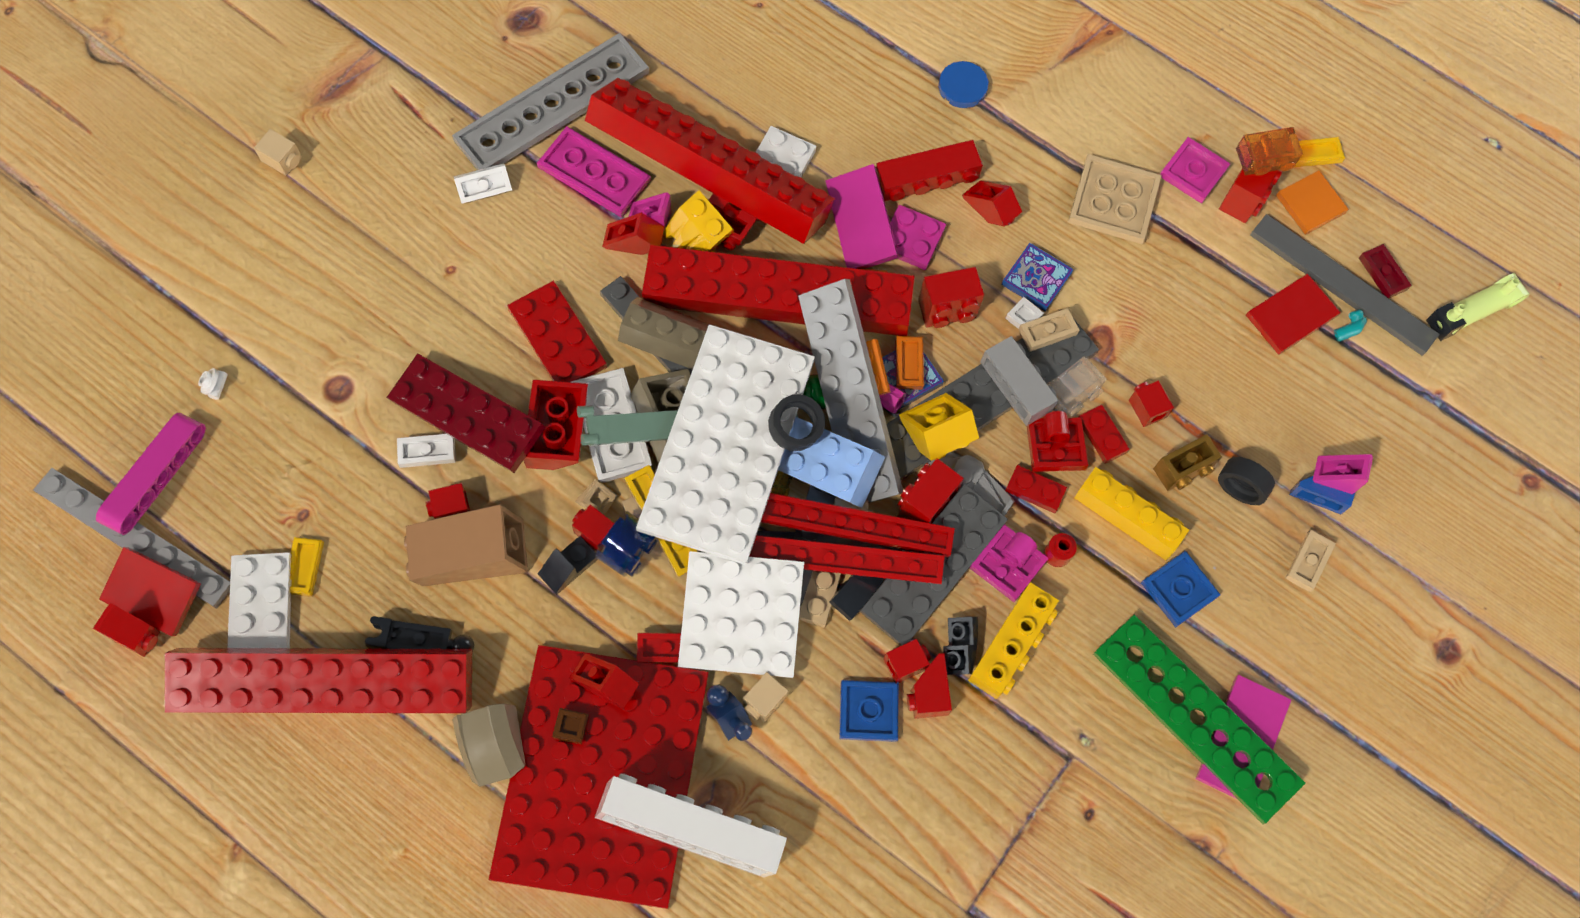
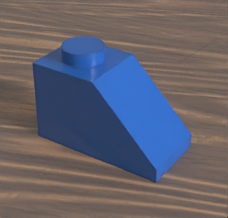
(1322, 496)

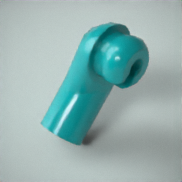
(1353, 328)

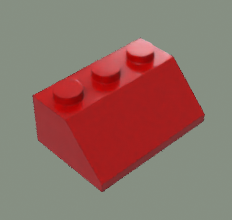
(556, 408)

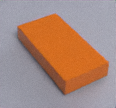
(909, 363)

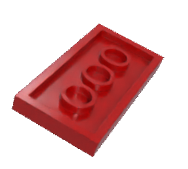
(556, 334)

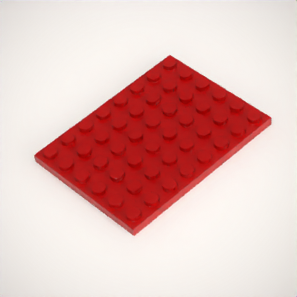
(551, 804)

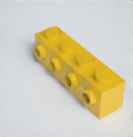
(1132, 513)
(1014, 640)

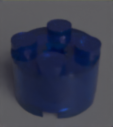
(625, 546)

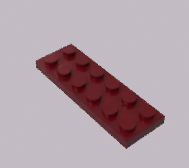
(466, 413)

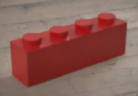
(929, 170)

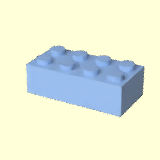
(833, 464)

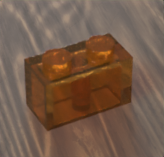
(1269, 151)

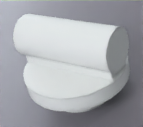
(212, 383)

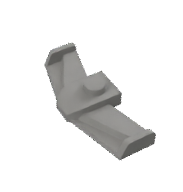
(979, 480)

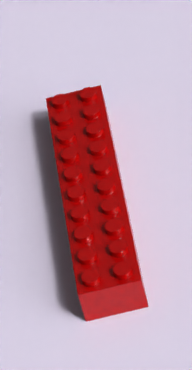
(709, 159)
(770, 287)
(318, 680)

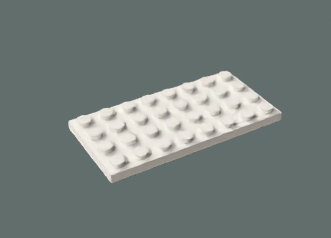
(720, 445)

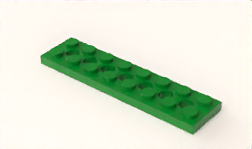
(1218, 717)

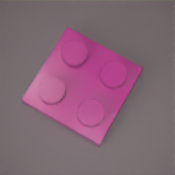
(1194, 170)
(915, 236)

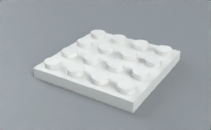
(741, 615)

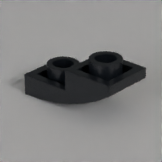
(855, 594)
(962, 646)

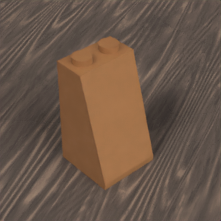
(466, 547)

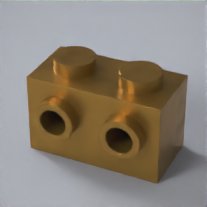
(1187, 462)

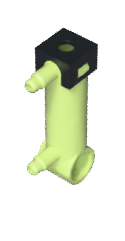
(1453, 317)

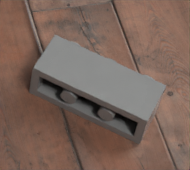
(1019, 380)

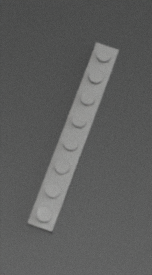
(84, 507)

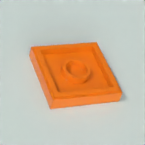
(1312, 202)

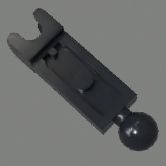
(414, 636)

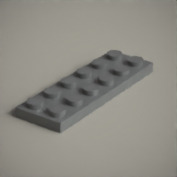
(904, 605)

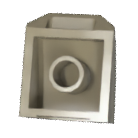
(490, 743)

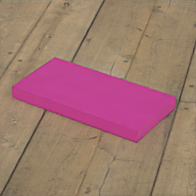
(594, 171)
(862, 218)
(1259, 710)

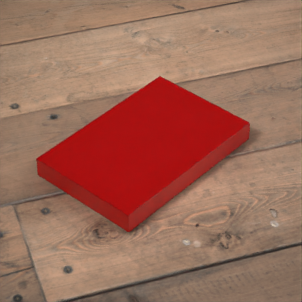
(1293, 314)
(150, 591)

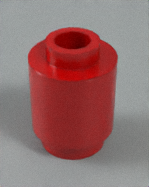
(1060, 550)

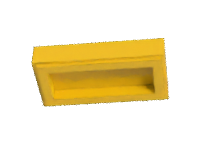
(1320, 152)
(304, 565)

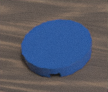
(963, 84)

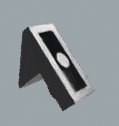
(567, 565)

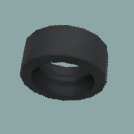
(811, 408)
(1246, 481)

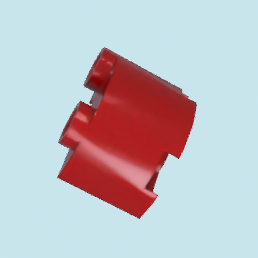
(737, 219)

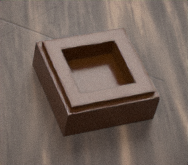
(570, 726)

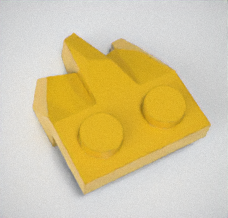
(697, 225)

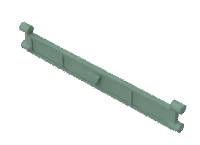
(626, 427)

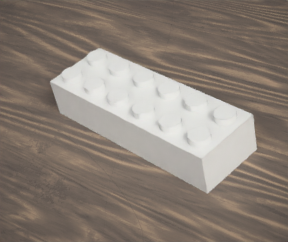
(691, 826)

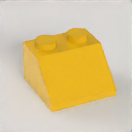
(940, 426)

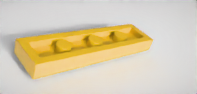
(639, 485)

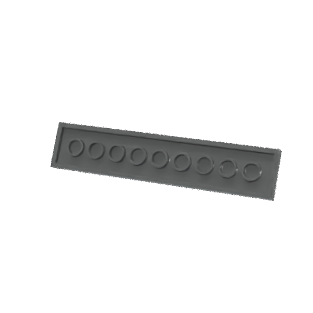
(984, 397)

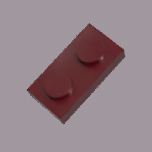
(1385, 271)

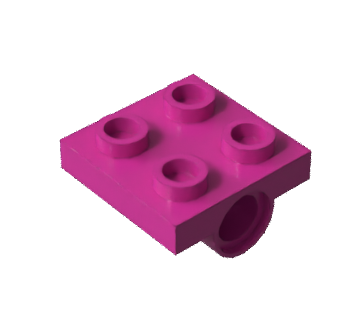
(1009, 562)

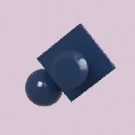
(728, 713)

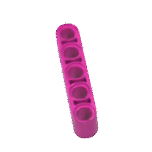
(150, 473)

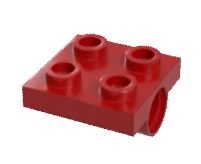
(1057, 443)

